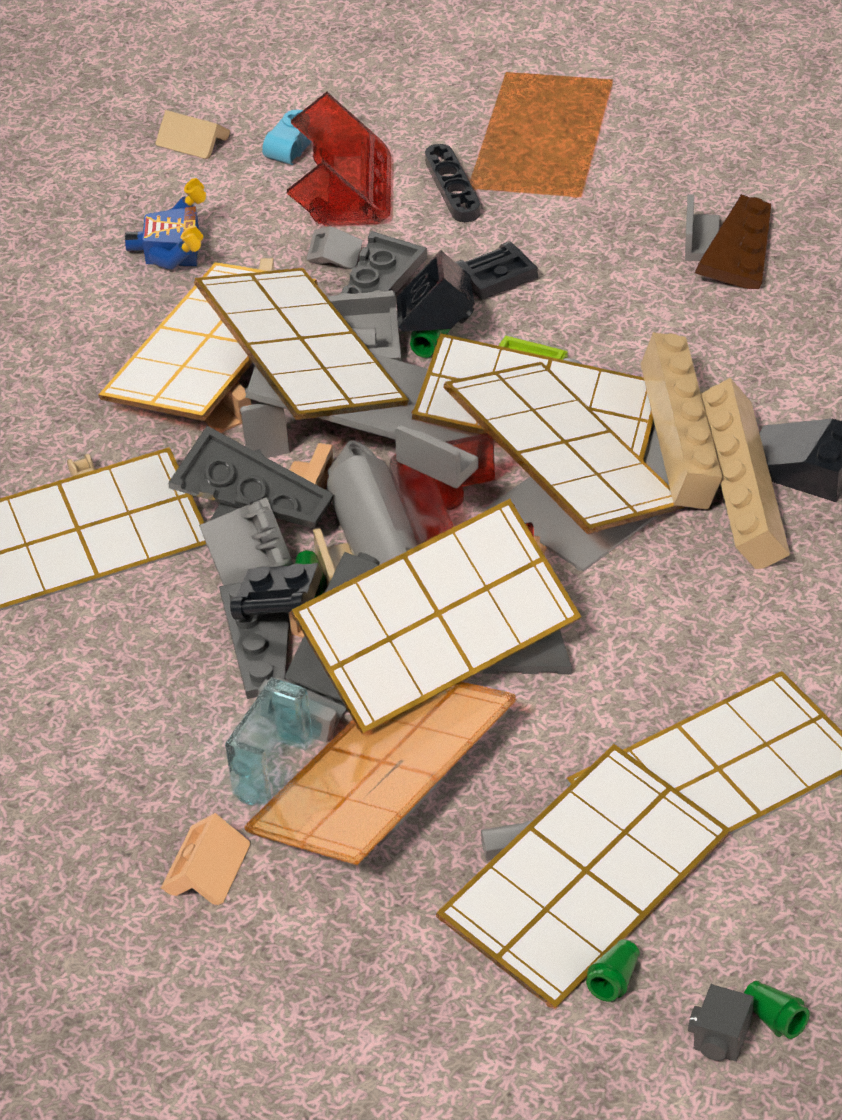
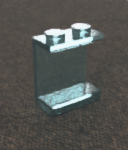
(275, 716)

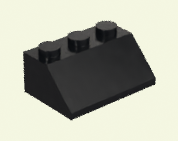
(436, 297)

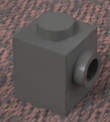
(721, 1023)

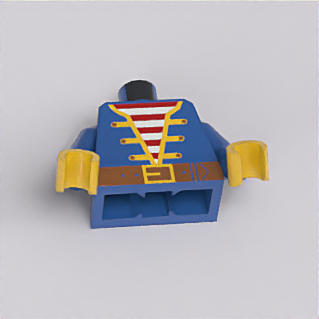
(172, 235)

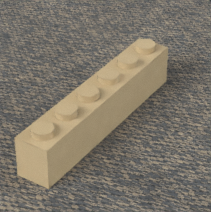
(680, 421)
(745, 476)

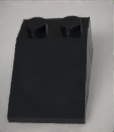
(806, 456)

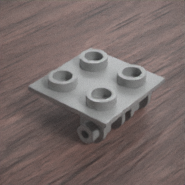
(245, 541)

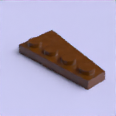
(739, 245)

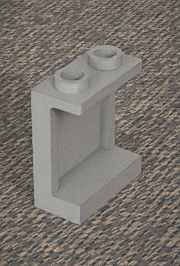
(376, 311)

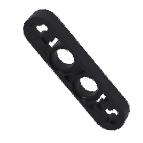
(452, 183)

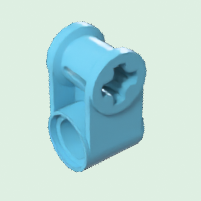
(285, 140)

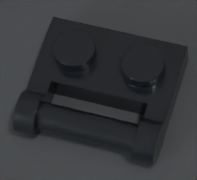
(499, 270)
(275, 589)

